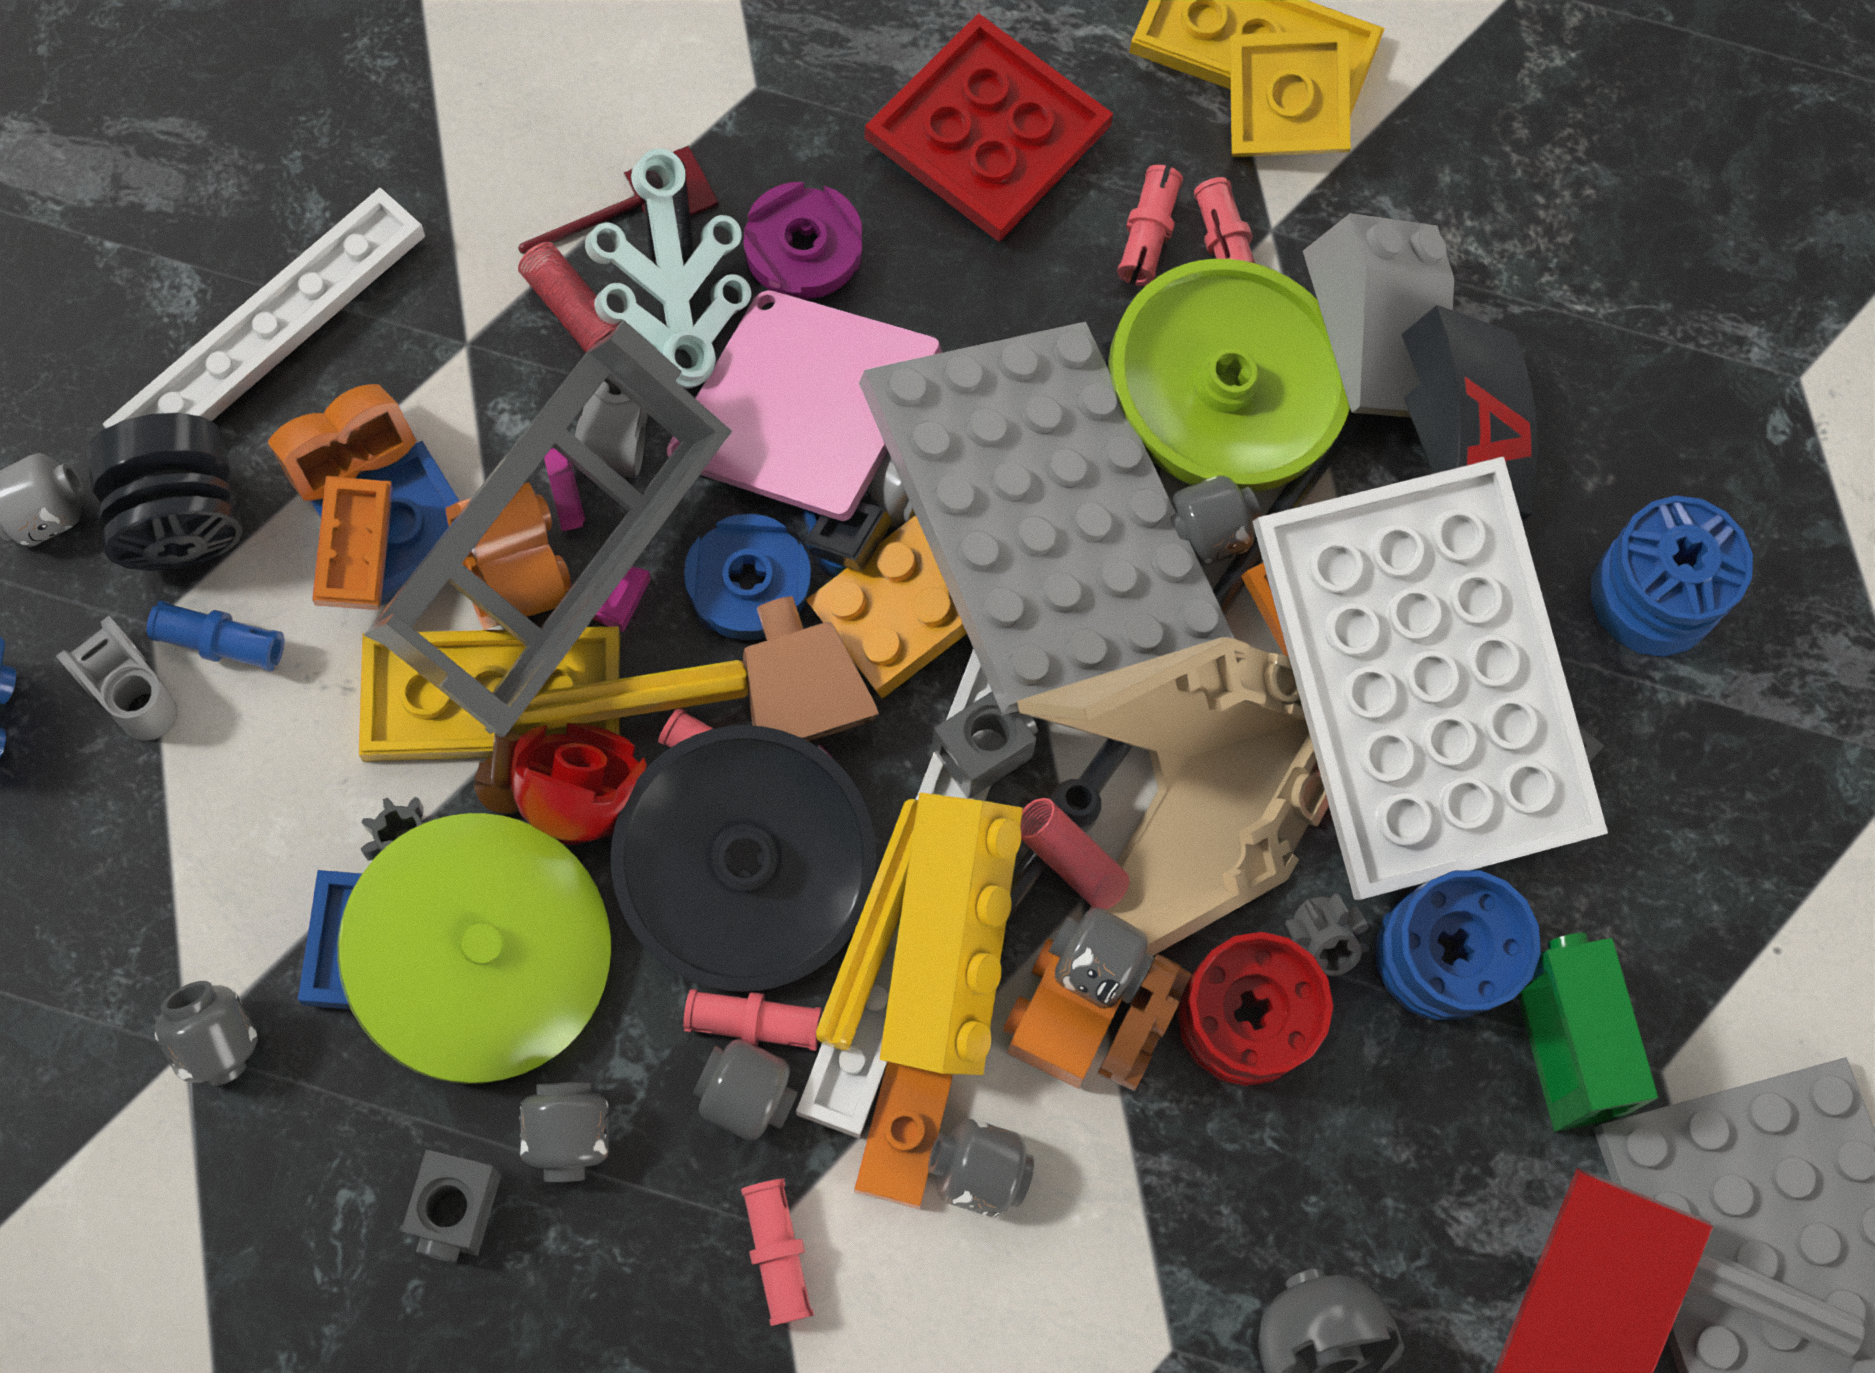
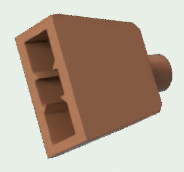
(803, 677)

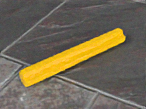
(635, 695)
(870, 938)

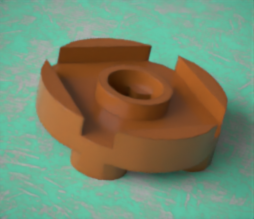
(1145, 1022)

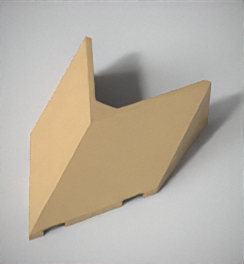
(1228, 773)

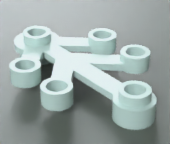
(669, 279)

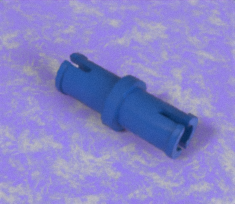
(215, 635)

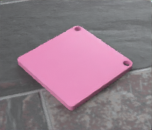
(798, 405)

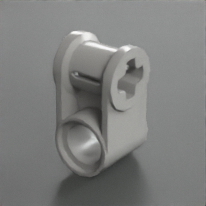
(614, 429)
(115, 675)

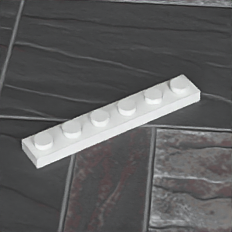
(281, 313)

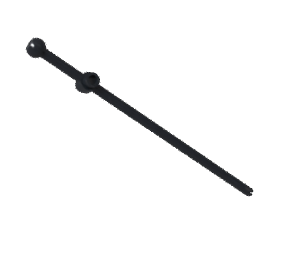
(1086, 790)

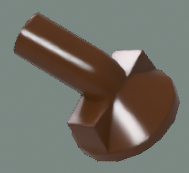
(494, 776)

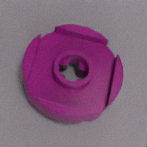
(807, 210)

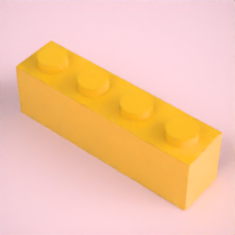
(951, 934)

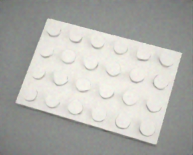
(1429, 677)

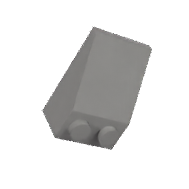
(1371, 287)

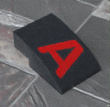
(1473, 398)

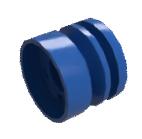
(1671, 576)
(1490, 935)

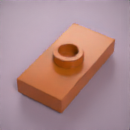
(352, 543)
(903, 1134)

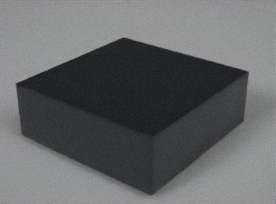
(850, 541)

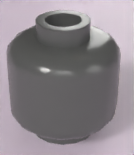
(744, 1089)

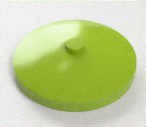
(1228, 374)
(474, 948)

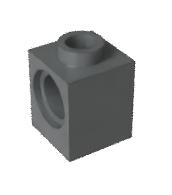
(978, 768)
(445, 1175)

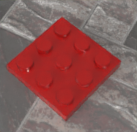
(988, 126)

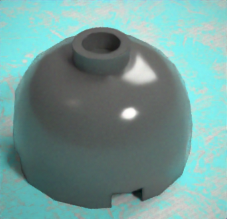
(1327, 1327)

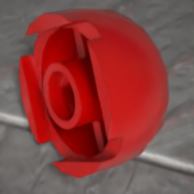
(573, 781)

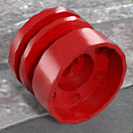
(1266, 974)

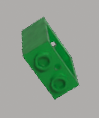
(1585, 1034)

